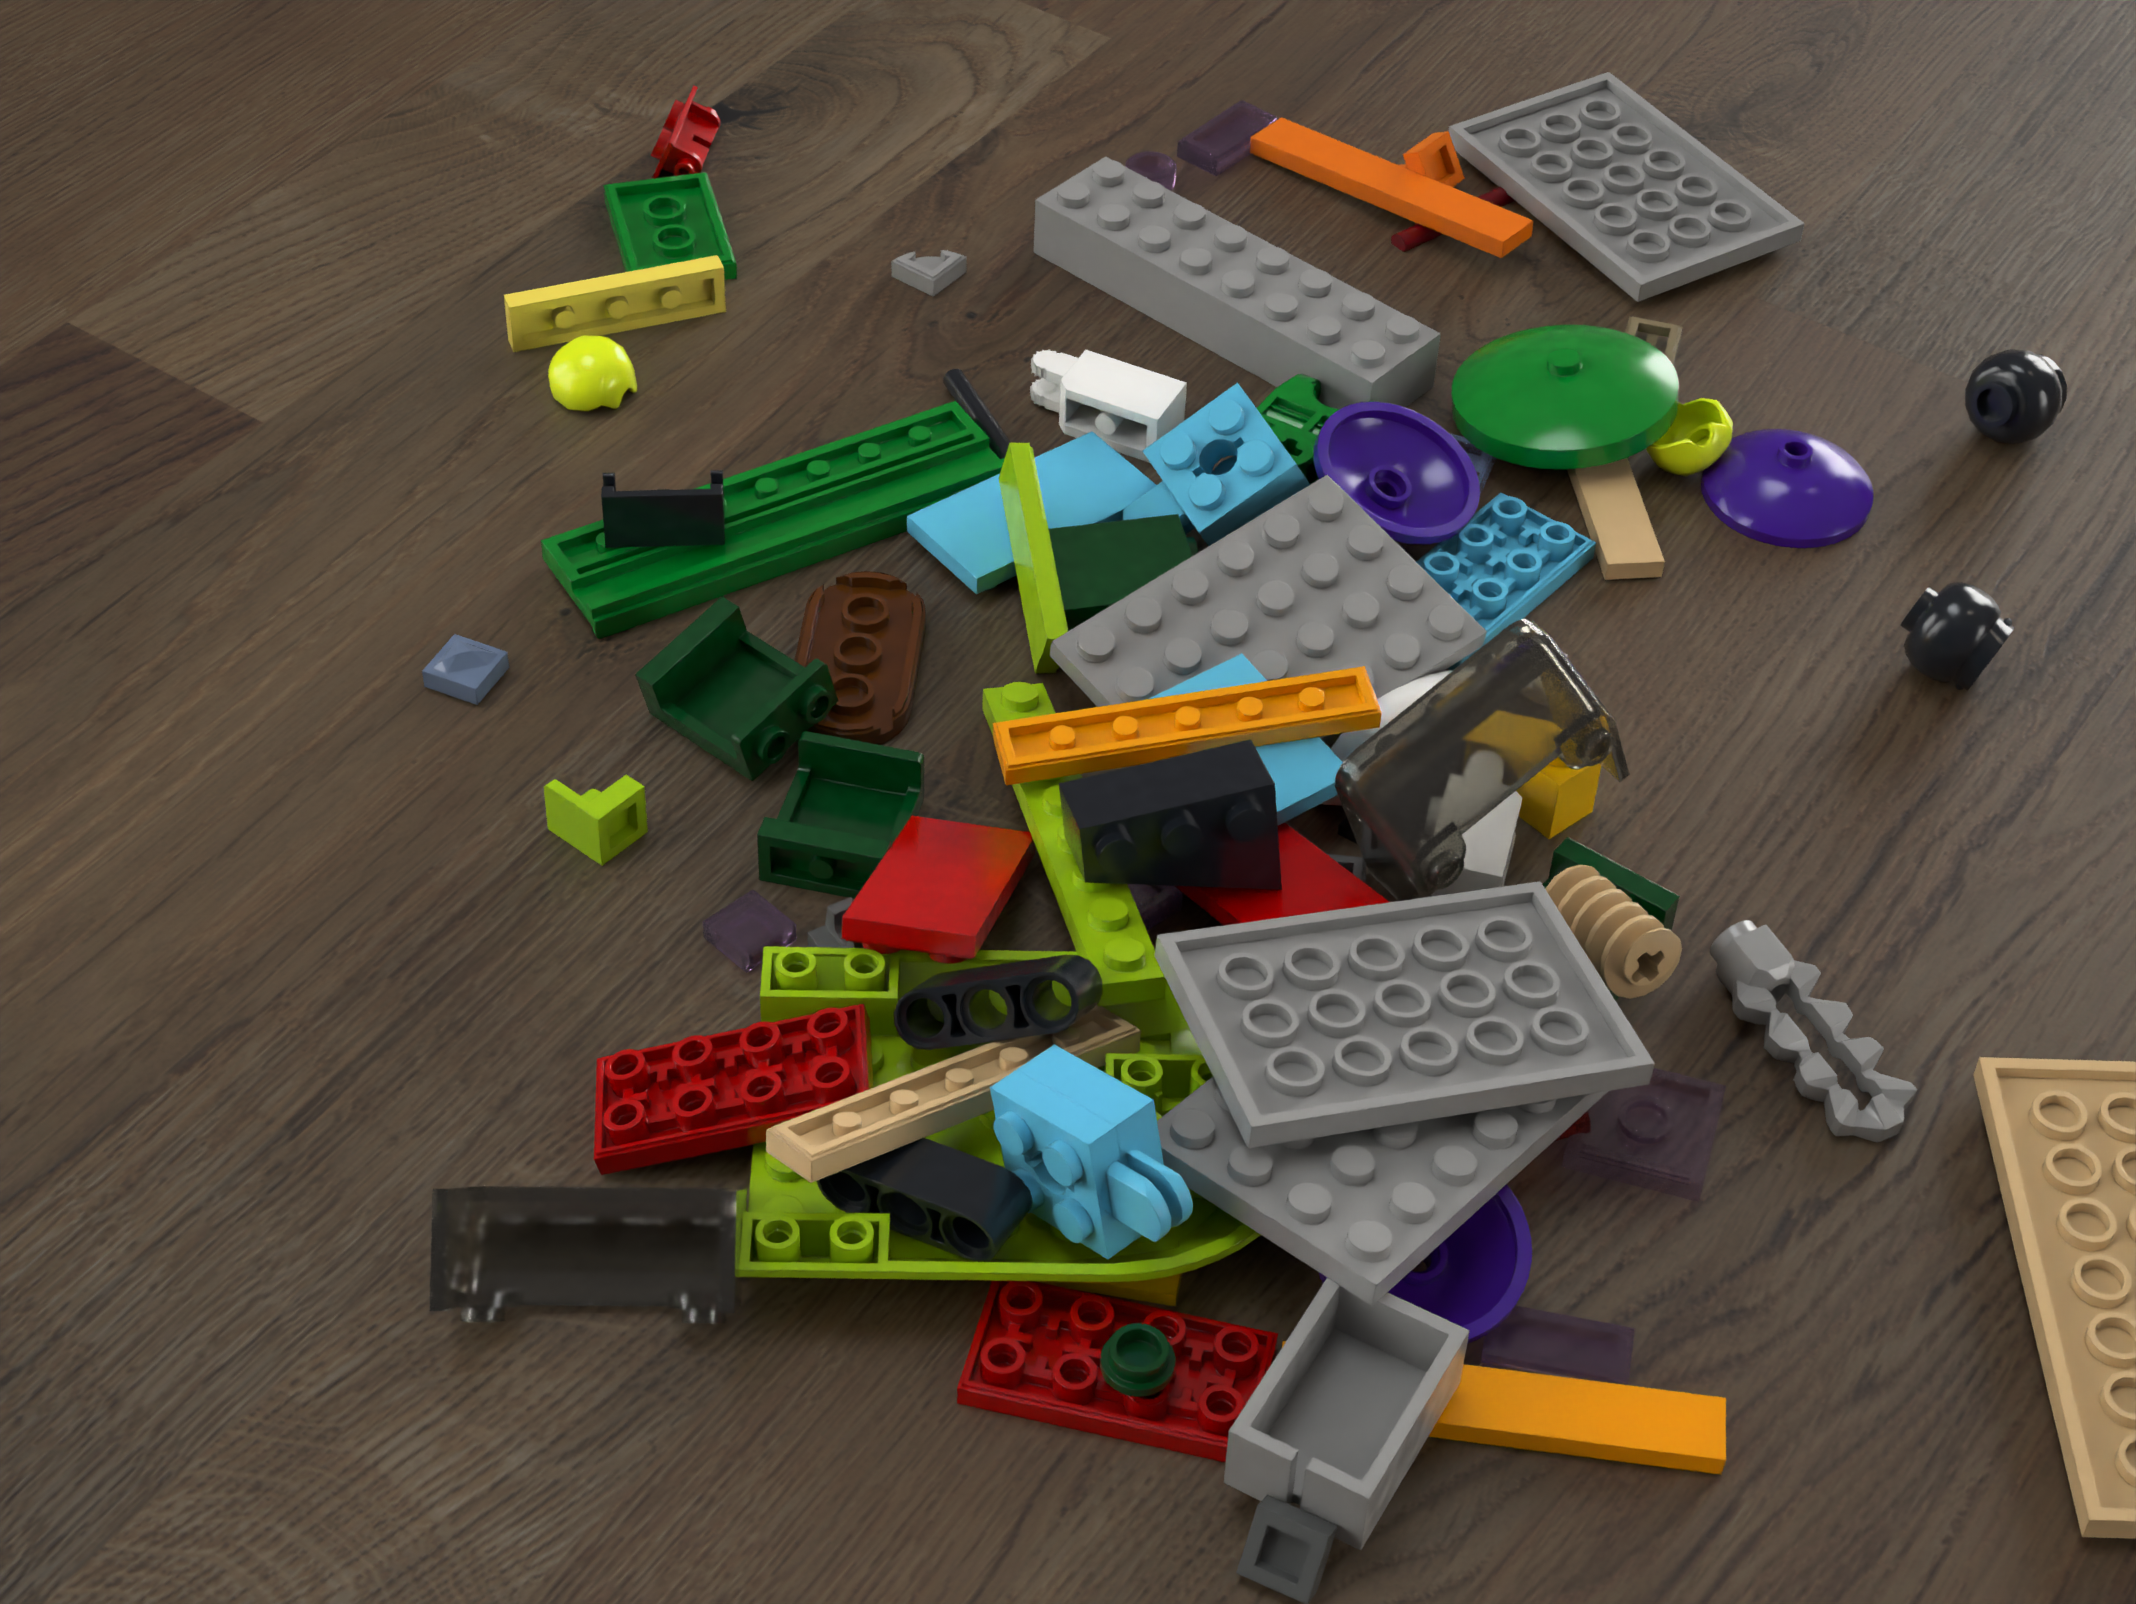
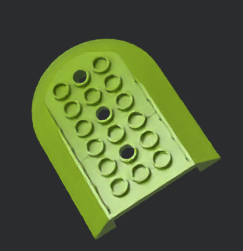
(803, 1235)

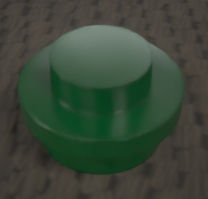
(1137, 1360)

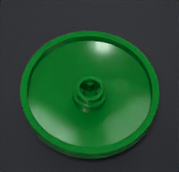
(1565, 396)

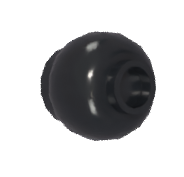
(2015, 395)
(1954, 633)

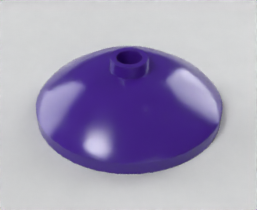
(1399, 470)
(1788, 489)
(1477, 1270)

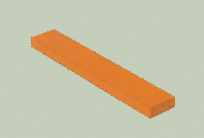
(1392, 187)

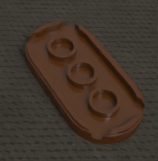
(873, 645)

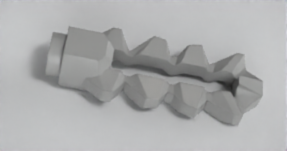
(1758, 975)

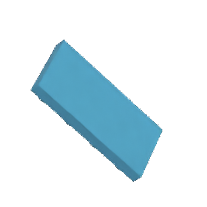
(1078, 486)
(1506, 563)

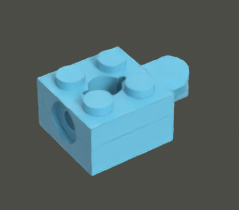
(1238, 487)
(1087, 1153)

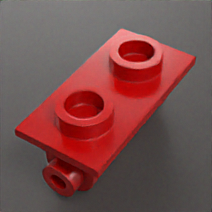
(685, 137)

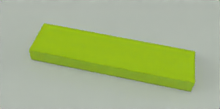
(1032, 554)

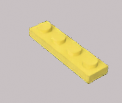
(615, 303)

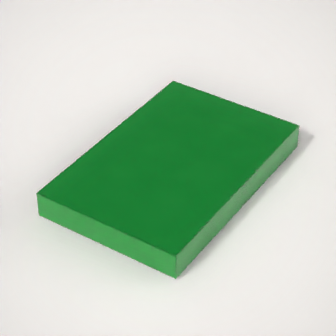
(668, 222)

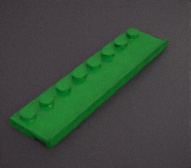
(780, 519)

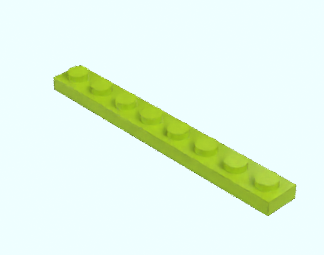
(1097, 915)

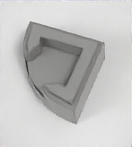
(929, 273)

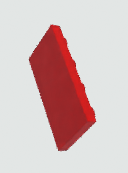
(1309, 885)
(939, 889)
(726, 1086)
(1042, 1356)

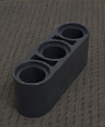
(973, 1018)
(936, 1197)

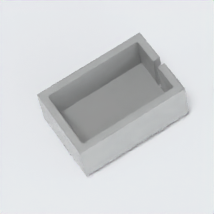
(1346, 1408)

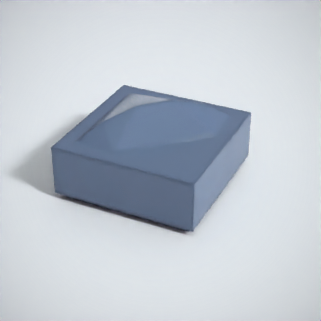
(465, 669)

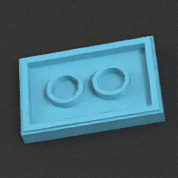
(1300, 768)

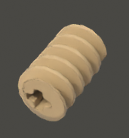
(1618, 935)

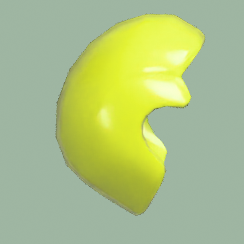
(591, 373)
(1694, 439)

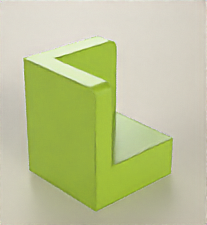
(597, 821)

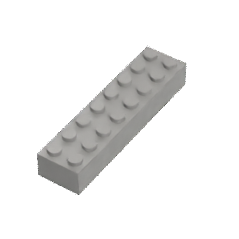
(1231, 289)

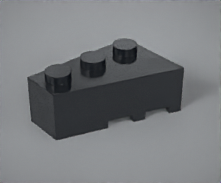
(1177, 822)

